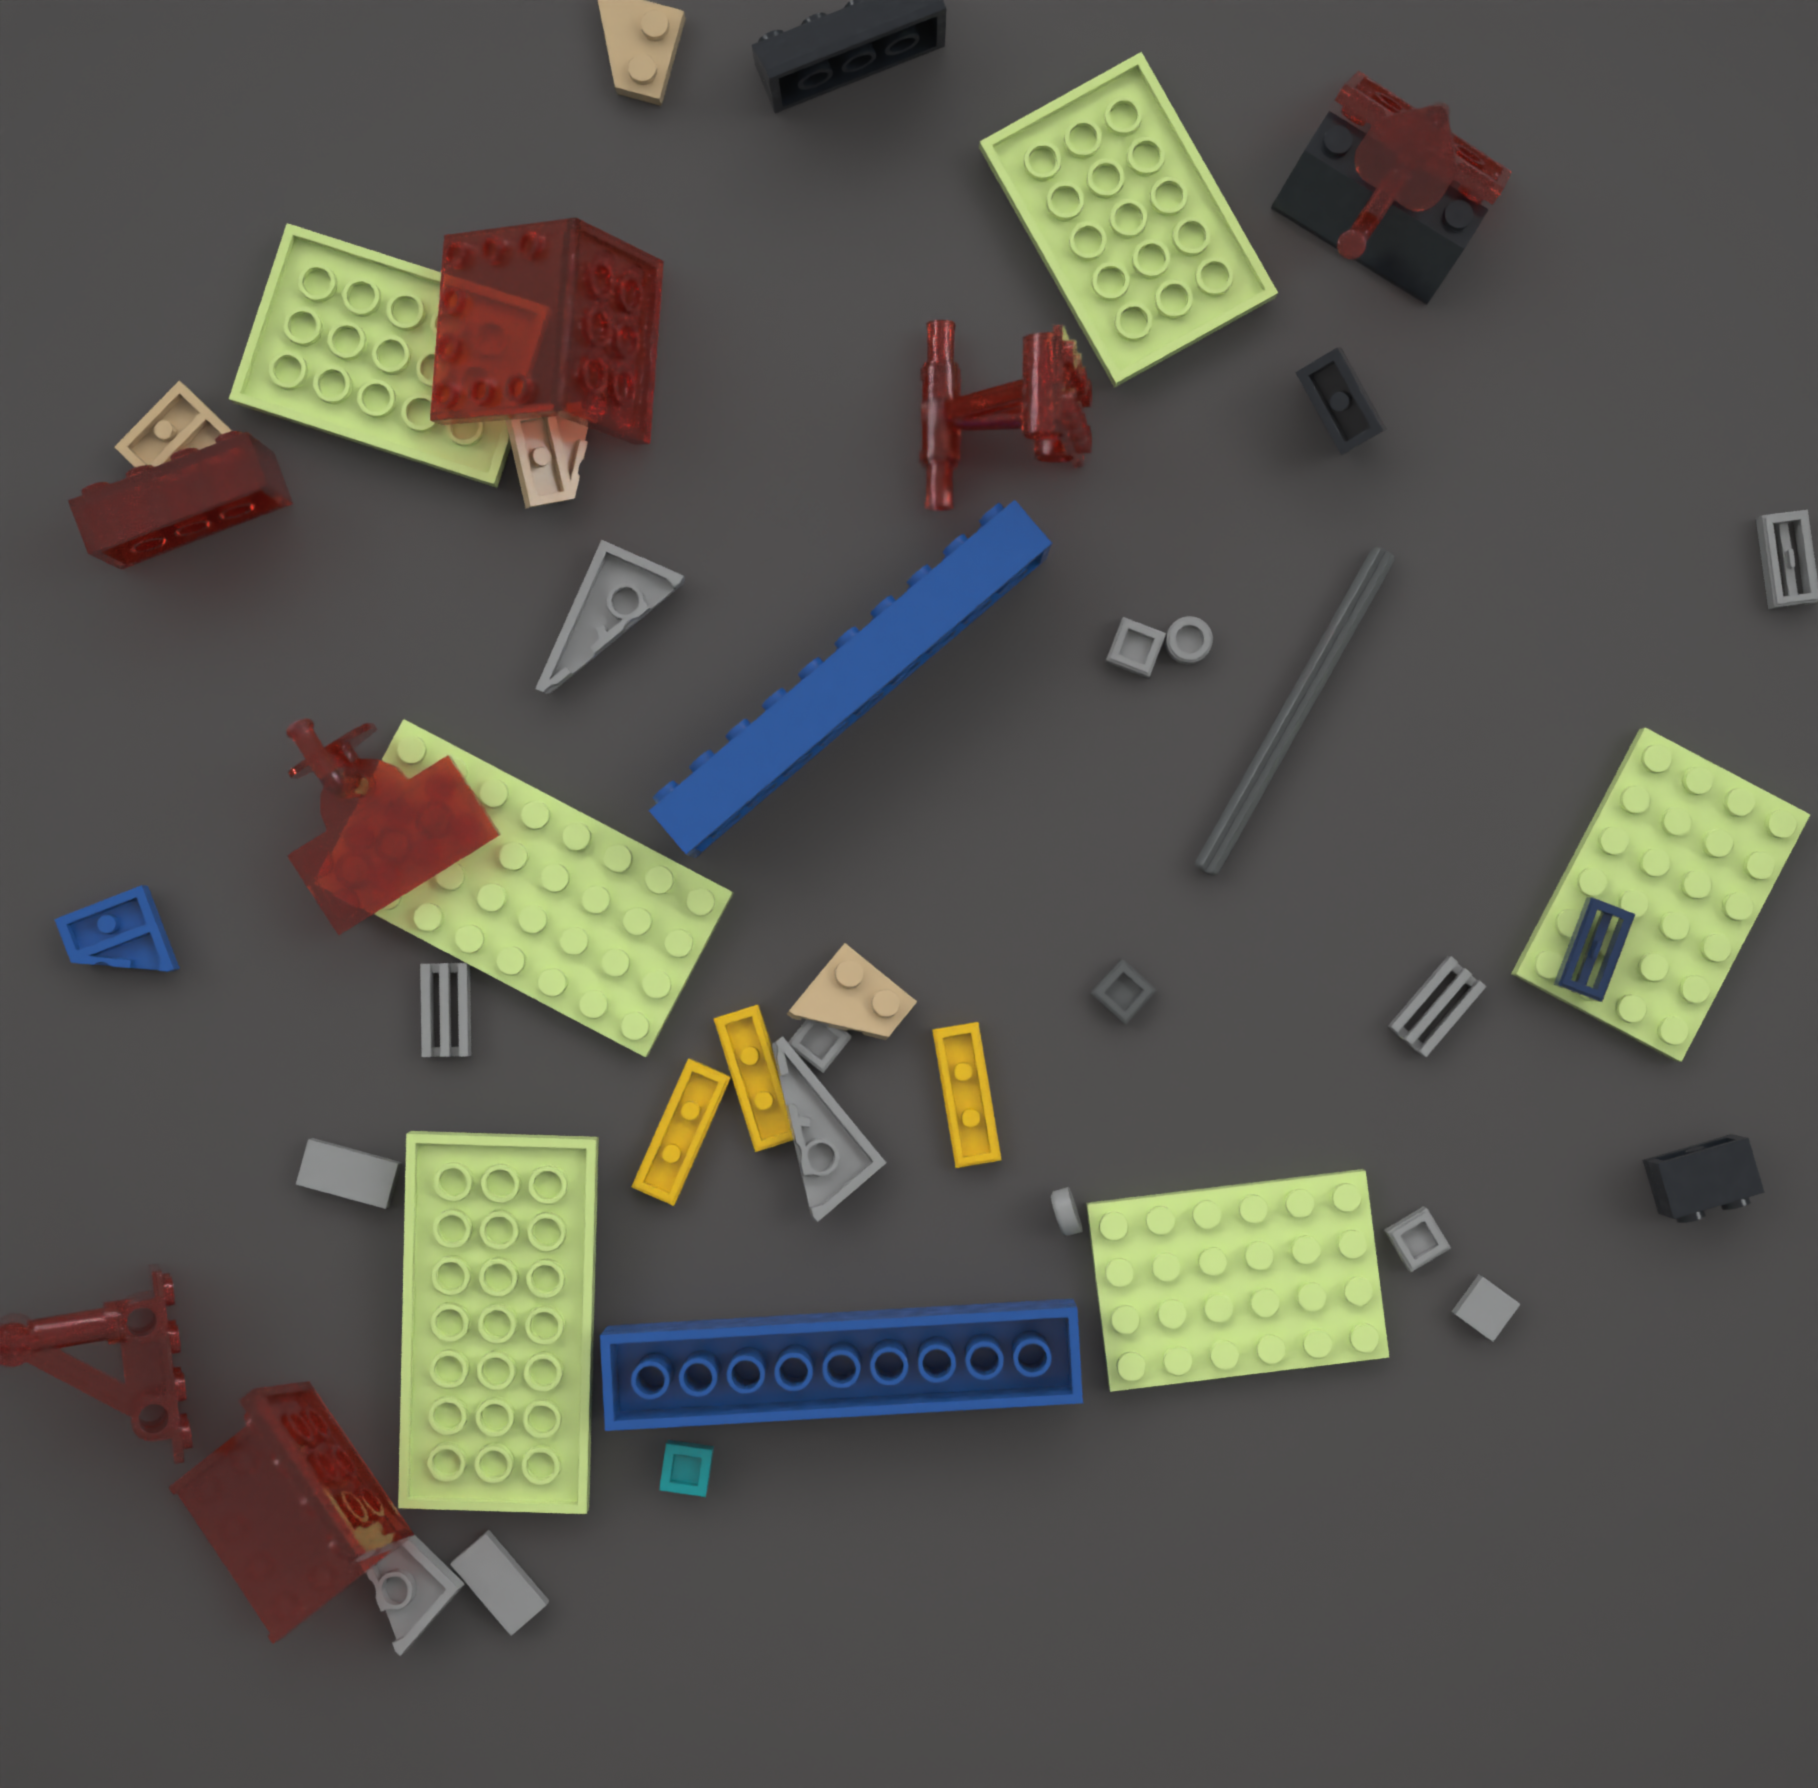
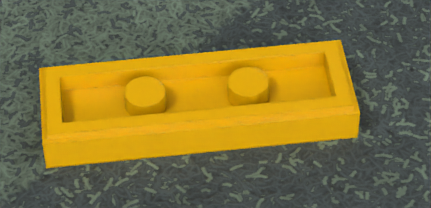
(755, 1076)
(967, 1094)
(681, 1131)

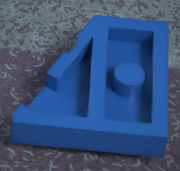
(119, 933)

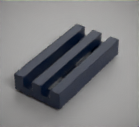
(1577, 943)

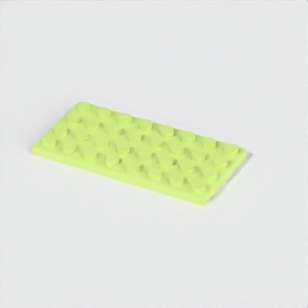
(561, 904)
(498, 1322)

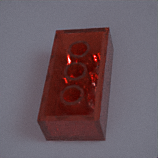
(180, 500)

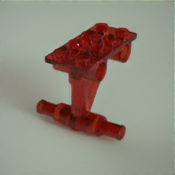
(1043, 404)
(144, 1351)

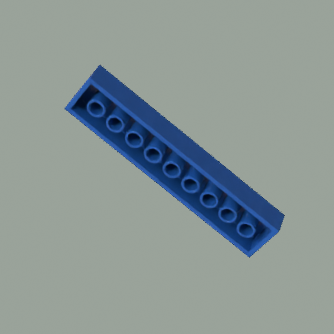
(852, 679)
(841, 1364)

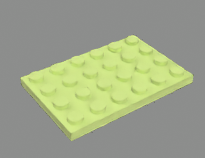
(1128, 219)
(352, 354)
(1693, 864)
(1237, 1280)

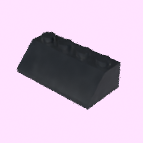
(846, 47)
(1407, 245)

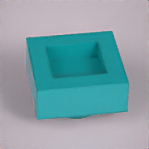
(686, 1468)

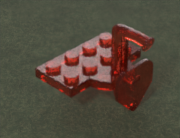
(1409, 158)
(388, 837)

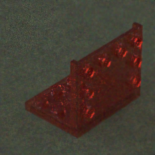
(547, 328)
(291, 1507)

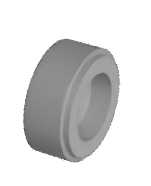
(1188, 640)
(1066, 1211)

